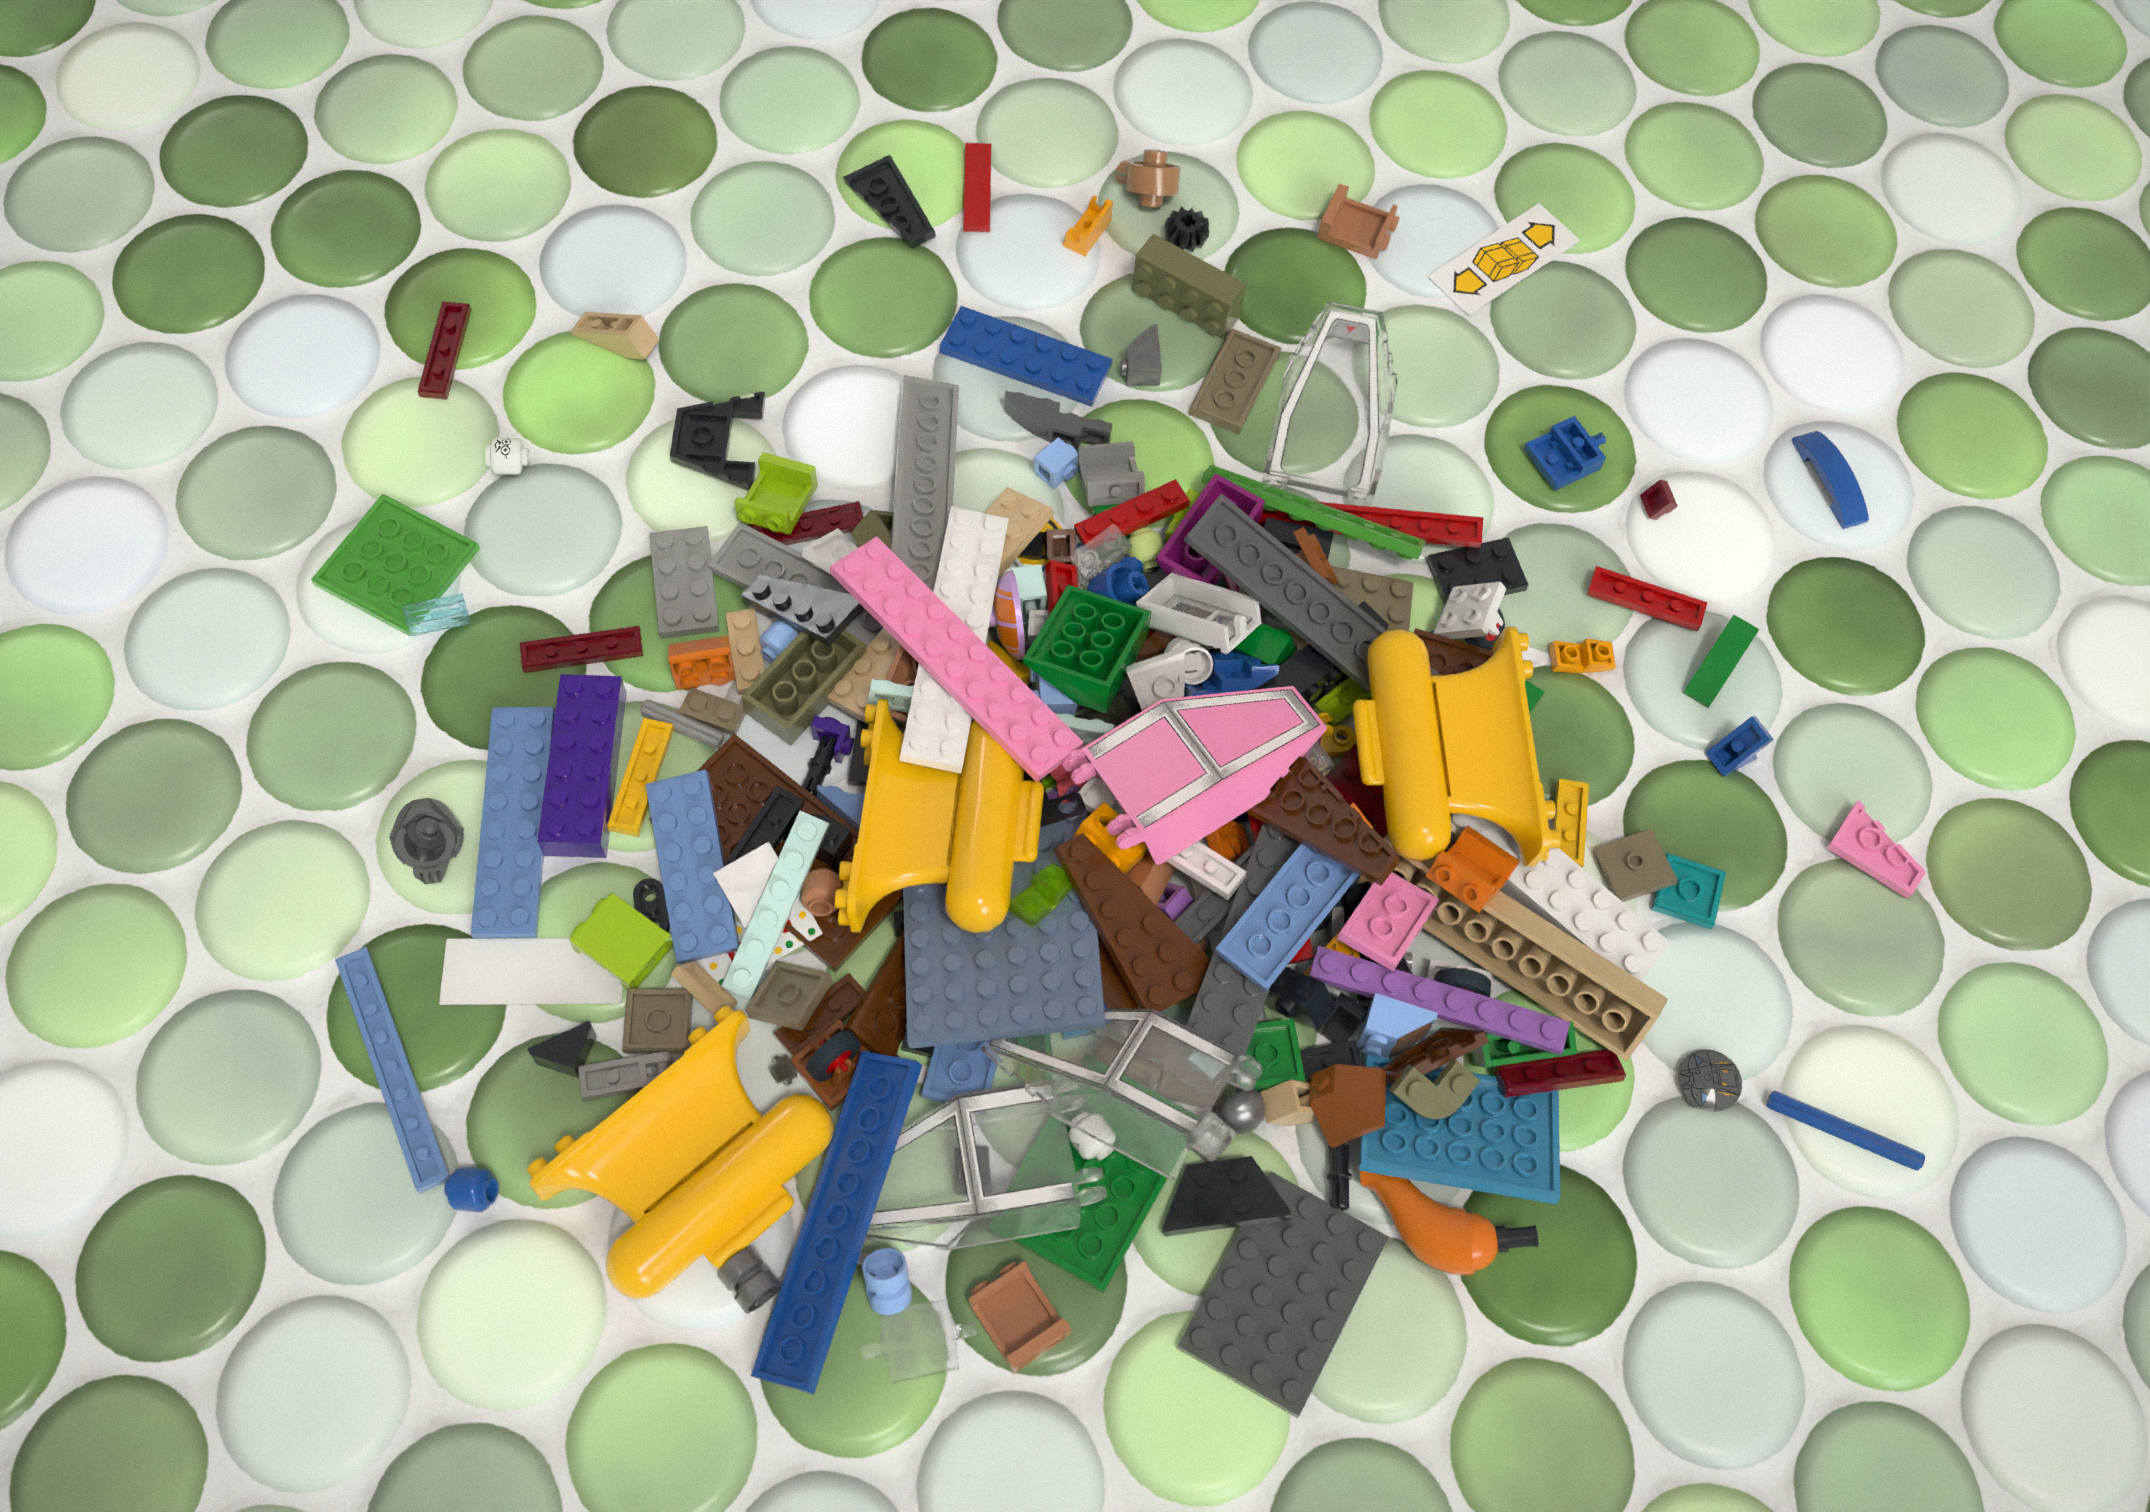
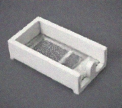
(1201, 612)

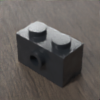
(1300, 998)

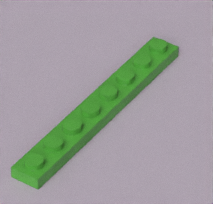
(1325, 516)

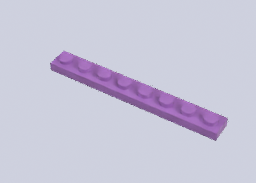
(1448, 1001)

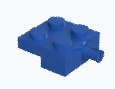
(1566, 453)

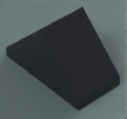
(565, 1050)

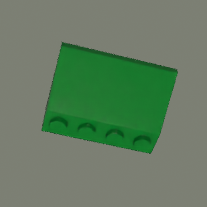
(1088, 646)

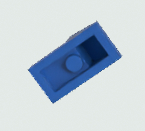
(1740, 746)

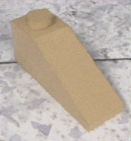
(618, 333)

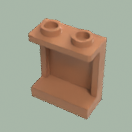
(1357, 225)
(1018, 1316)

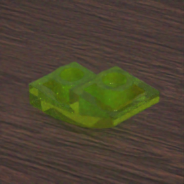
(1043, 896)

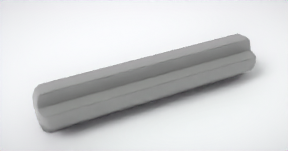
(683, 724)

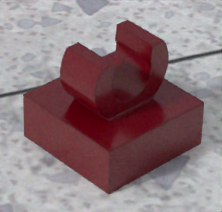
(1658, 500)

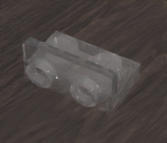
(1100, 553)

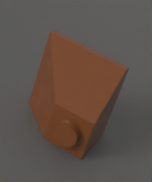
(1348, 1101)

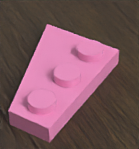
(1872, 851)

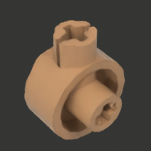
(1150, 177)

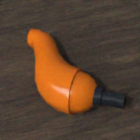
(1442, 1234)

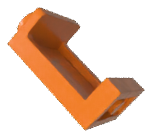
(1473, 869)

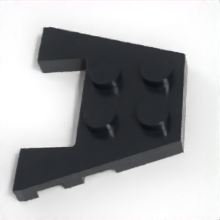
(704, 436)

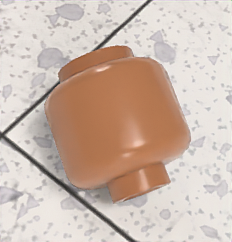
(820, 891)

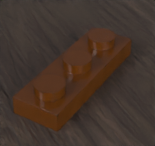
(835, 1005)

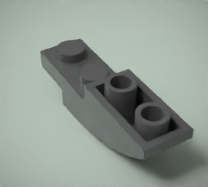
(1046, 421)

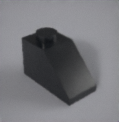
(835, 843)

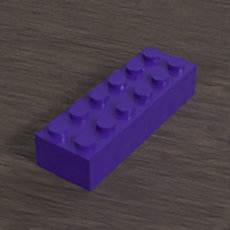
(582, 766)

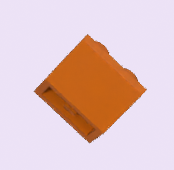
(701, 662)

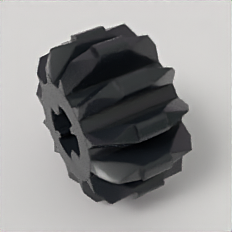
(1187, 229)

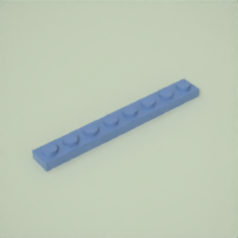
(393, 1070)

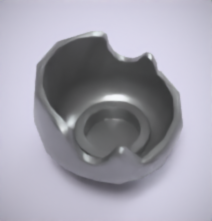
(1243, 1111)

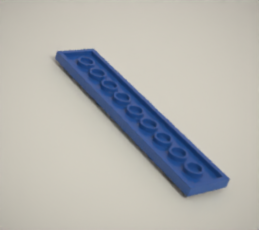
(836, 1222)

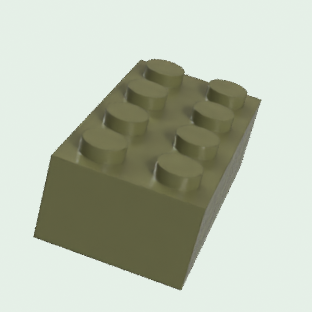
(1188, 286)
(798, 683)

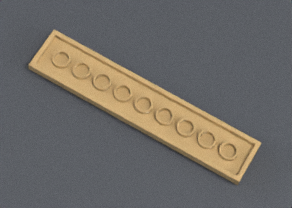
(1024, 523)

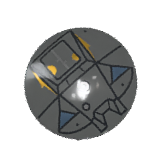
(1709, 1080)

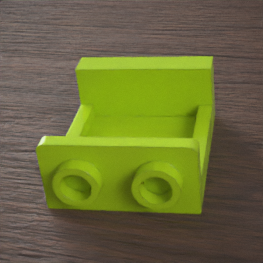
(777, 494)
(621, 941)

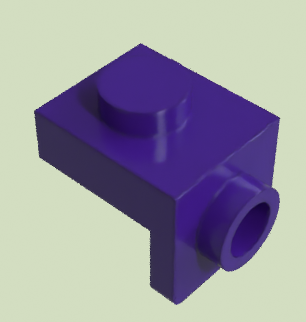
(833, 728)

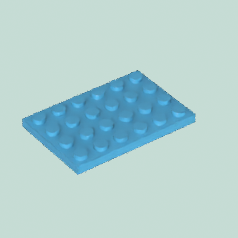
(1484, 1146)

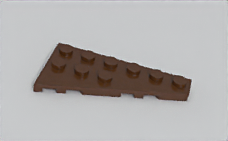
(1319, 817)
(1146, 946)

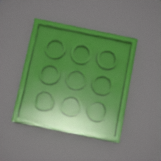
(394, 561)

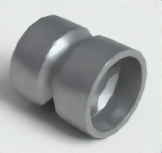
(746, 1277)

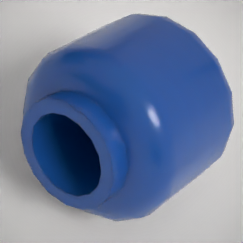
(471, 1189)

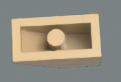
(1288, 1104)

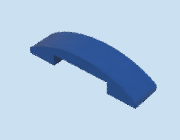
(1837, 477)

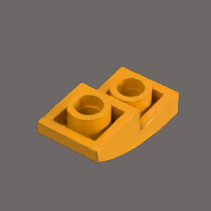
(1582, 658)

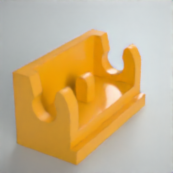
(1089, 227)

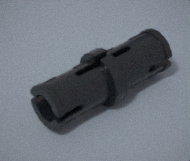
(819, 765)

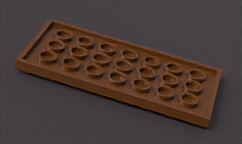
(740, 788)

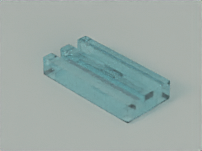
(437, 625)

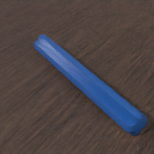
(1846, 1130)

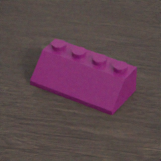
(1180, 557)

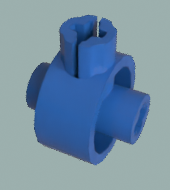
(1121, 581)

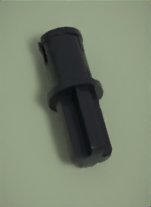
(1339, 1177)

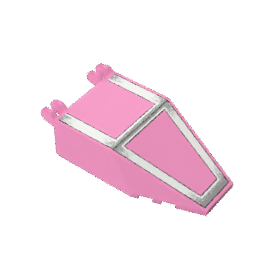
(1196, 763)

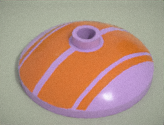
(1008, 616)

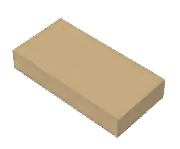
(703, 987)

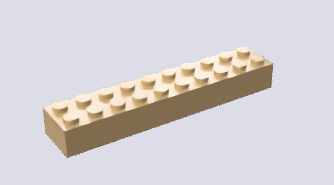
(1542, 963)

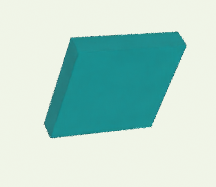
(1695, 894)

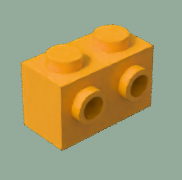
(1095, 829)

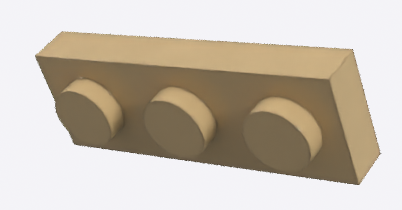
(745, 647)

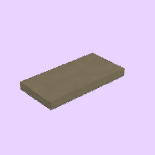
(1235, 381)

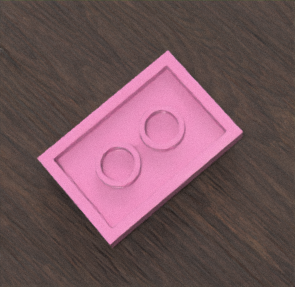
(1388, 920)

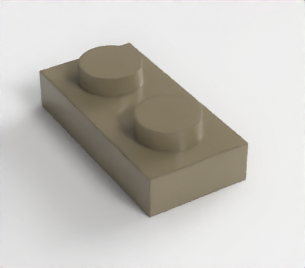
(713, 711)

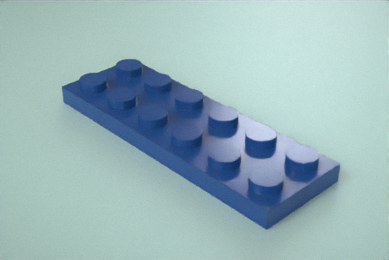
(1026, 356)

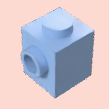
(1056, 463)

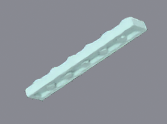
(775, 905)

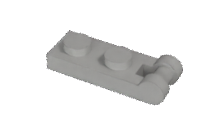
(620, 1075)

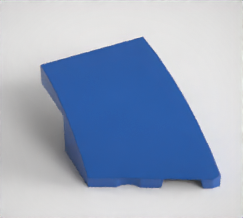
(1232, 674)

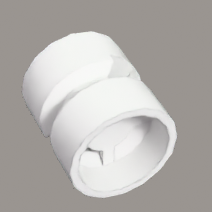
(1197, 662)

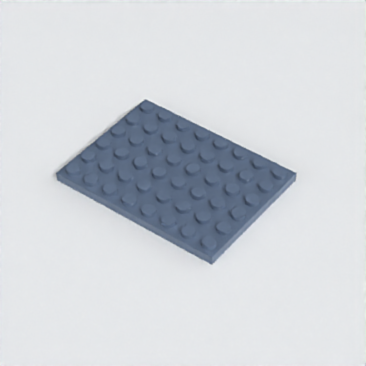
(1006, 978)

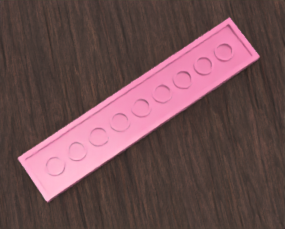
(956, 658)

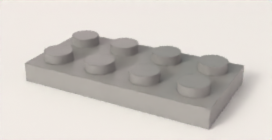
(683, 582)

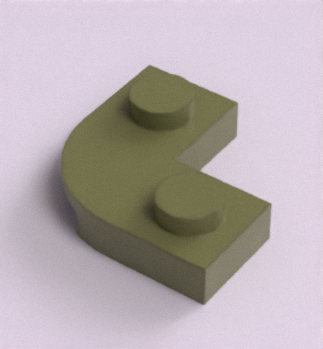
(1437, 1098)

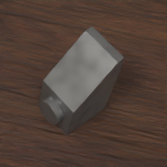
(1143, 360)

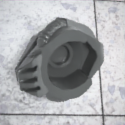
(426, 838)

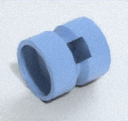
(887, 1281)

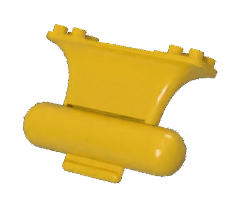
(1452, 746)
(940, 828)
(690, 1162)

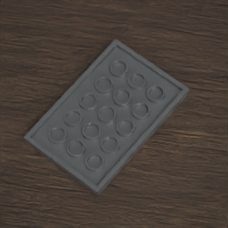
(1284, 1298)

